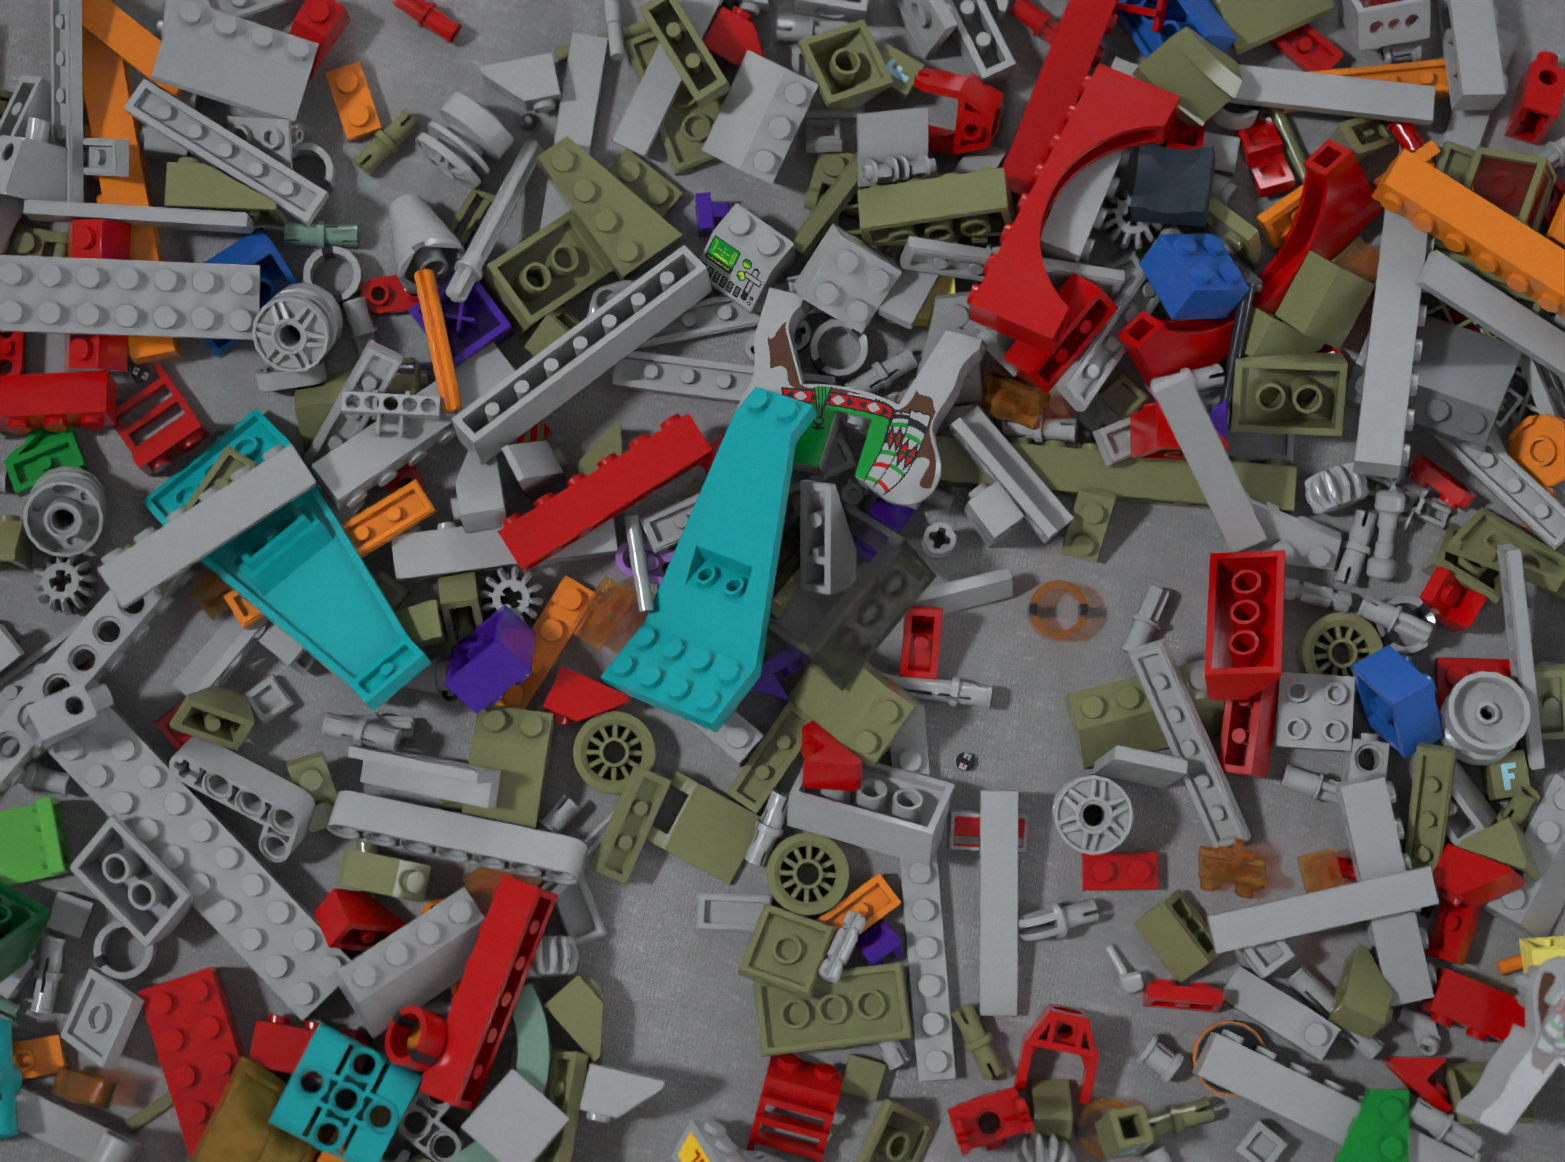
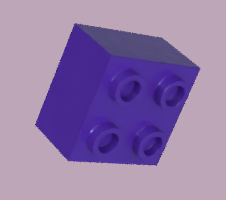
(469, 324)
(491, 660)

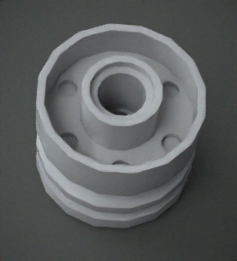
(469, 134)
(297, 327)
(59, 531)
(1108, 830)

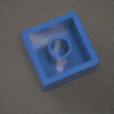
(1194, 276)
(1397, 700)

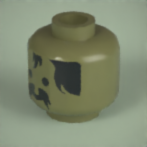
(407, 378)

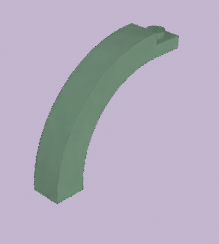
(533, 1058)

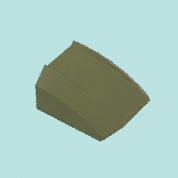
(1195, 72)

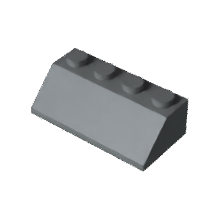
(234, 61)
(888, 814)
(1538, 904)
(412, 962)

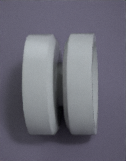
(1484, 717)

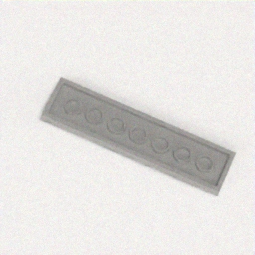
(128, 297)

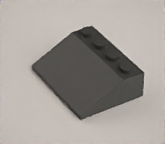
(1458, 382)

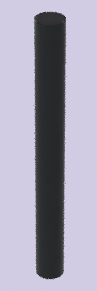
(1236, 347)

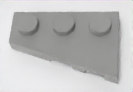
(951, 314)
(1301, 538)

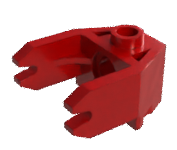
(977, 111)
(1075, 1040)
(1011, 1114)

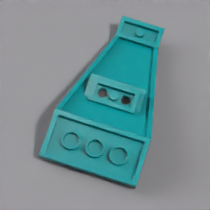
(304, 575)
(715, 601)

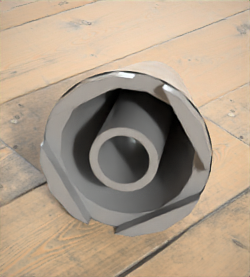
(421, 242)

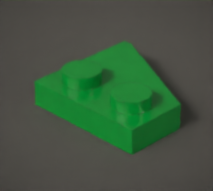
(40, 453)
(1379, 1129)

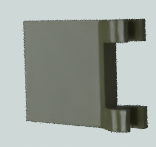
(707, 830)

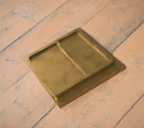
(241, 1126)

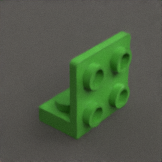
(33, 842)

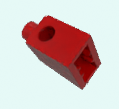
(1537, 99)

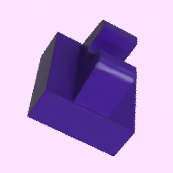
(709, 213)
(878, 942)

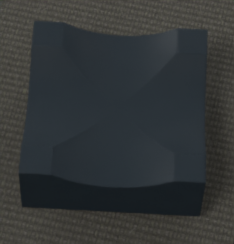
(1173, 185)

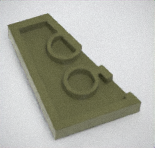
(1235, 233)
(1486, 530)

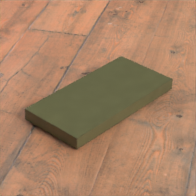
(685, 124)
(856, 1010)

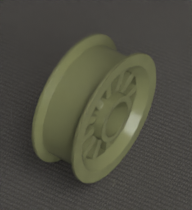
(1335, 621)
(586, 735)
(826, 846)

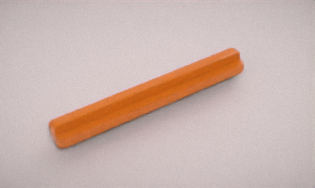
(438, 341)

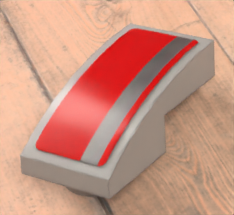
(964, 830)

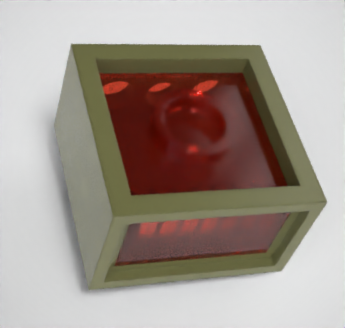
(1513, 183)

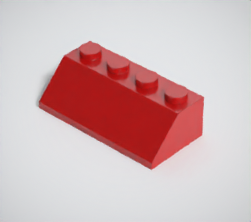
(97, 241)
(1244, 623)

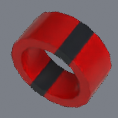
(430, 1042)

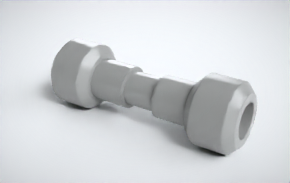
(1383, 565)

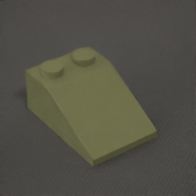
(204, 188)
(544, 272)
(1290, 394)
(861, 716)
(520, 747)

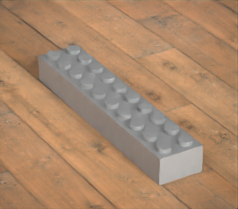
(219, 869)

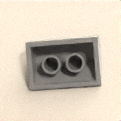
(760, 117)
(132, 882)

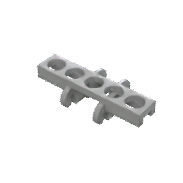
(376, 412)
(1409, 510)

